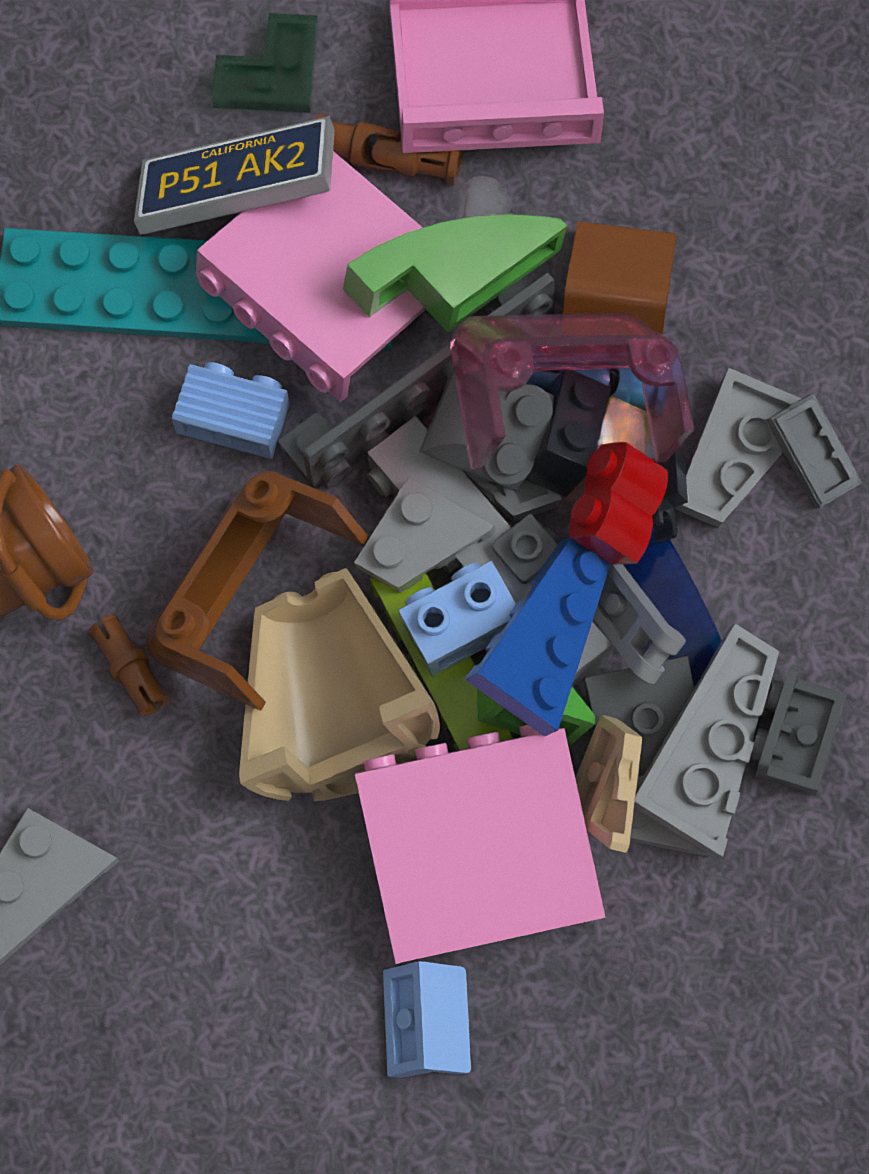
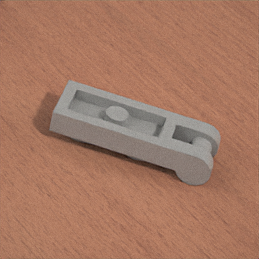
(633, 620)

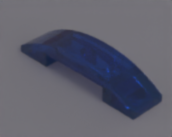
(676, 597)

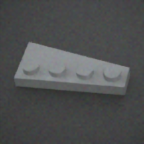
(704, 756)

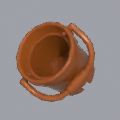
(36, 549)

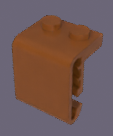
(620, 272)

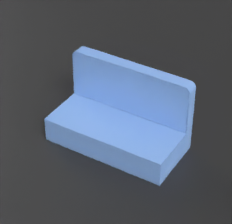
(426, 1019)

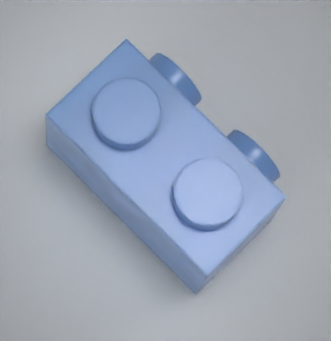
(457, 617)

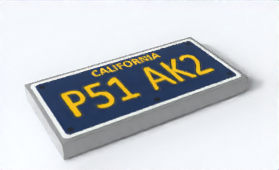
(235, 175)

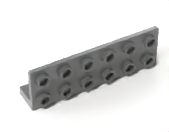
(327, 453)

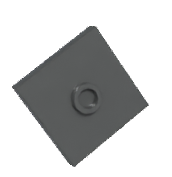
(642, 705)

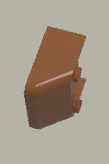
(222, 567)

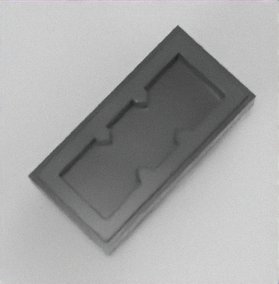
(814, 451)

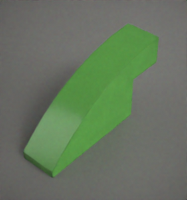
(454, 264)

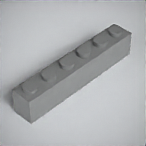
(400, 457)

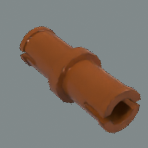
(128, 665)

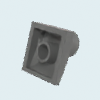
(525, 420)

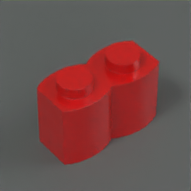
(618, 503)

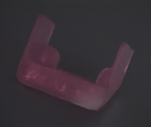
(505, 350)

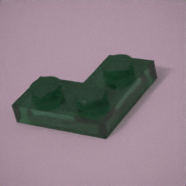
(279, 79)

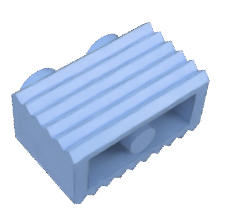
(231, 409)

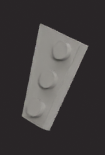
(733, 447)

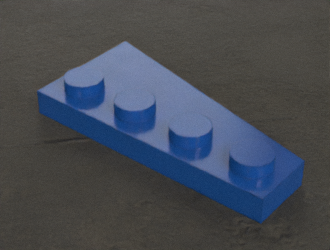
(540, 648)

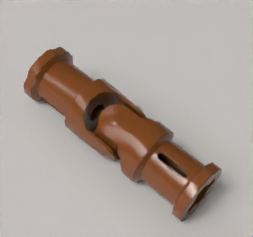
(352, 144)

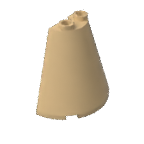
(330, 693)

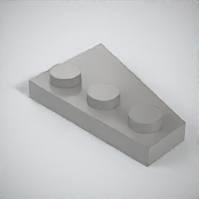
(40, 875)

